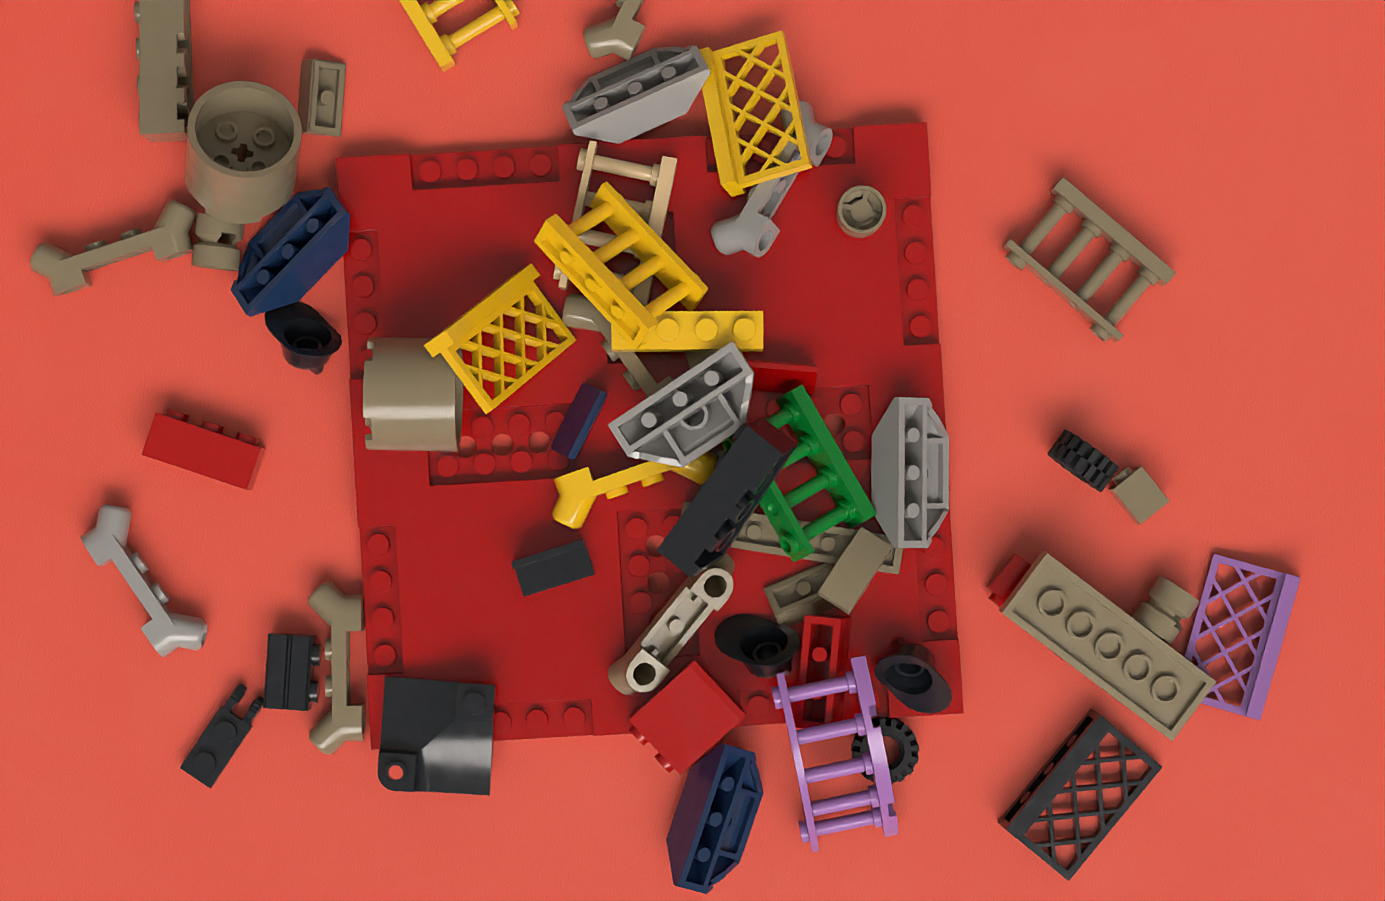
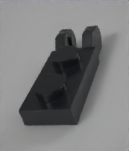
(221, 739)

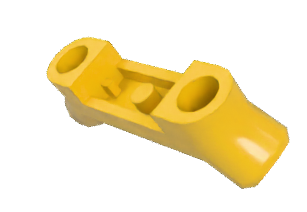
(579, 490)

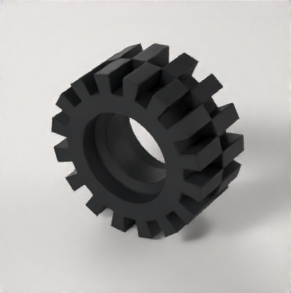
(1083, 460)
(907, 747)

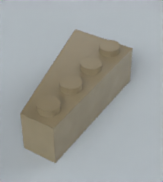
(164, 69)

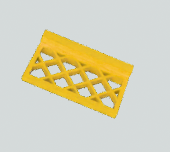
(725, 126)
(491, 310)

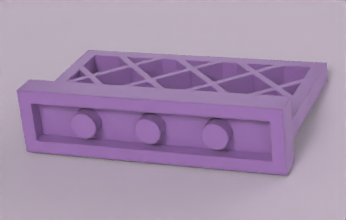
(1270, 639)

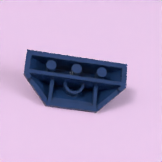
(292, 251)
(714, 817)

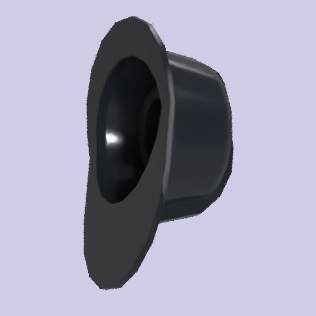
(303, 335)
(758, 643)
(913, 678)

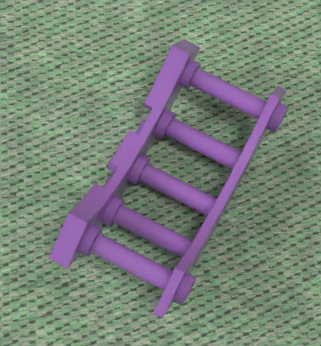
(872, 762)

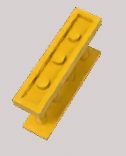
(444, 46)
(600, 285)

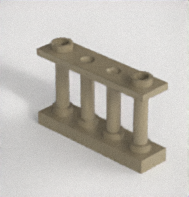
(1094, 224)

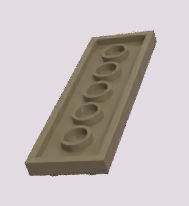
(1107, 645)

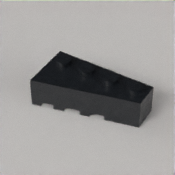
(727, 497)

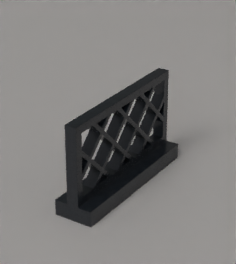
(1060, 770)

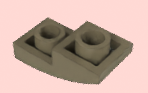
(855, 570)

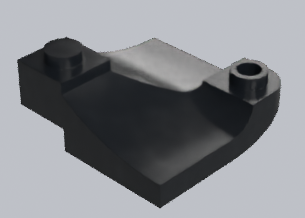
(437, 735)

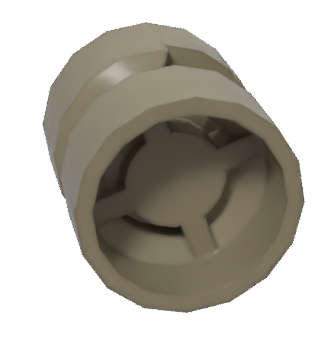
(860, 211)
(209, 252)
(1165, 609)

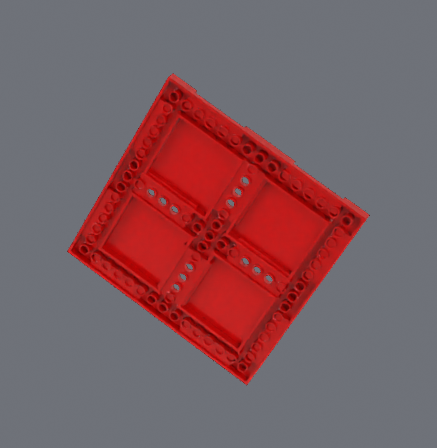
(444, 528)

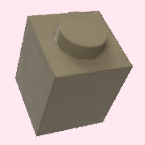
(1137, 493)

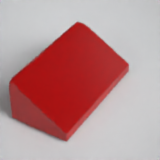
(783, 376)

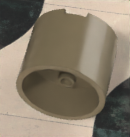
(242, 151)
(411, 397)

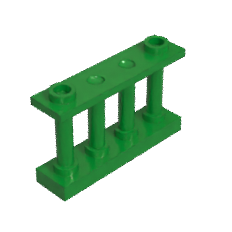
(832, 474)

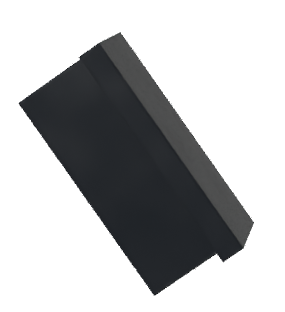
(553, 567)

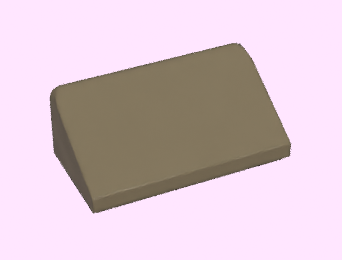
(321, 97)
(799, 595)

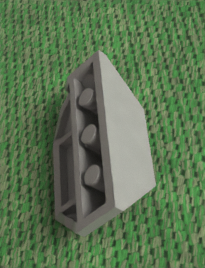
(637, 94)
(689, 412)
(910, 472)

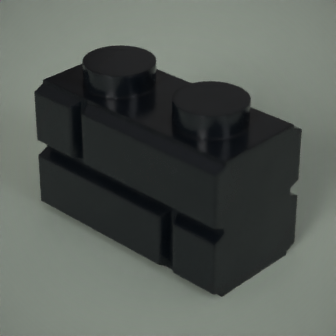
(291, 671)

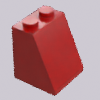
(686, 717)

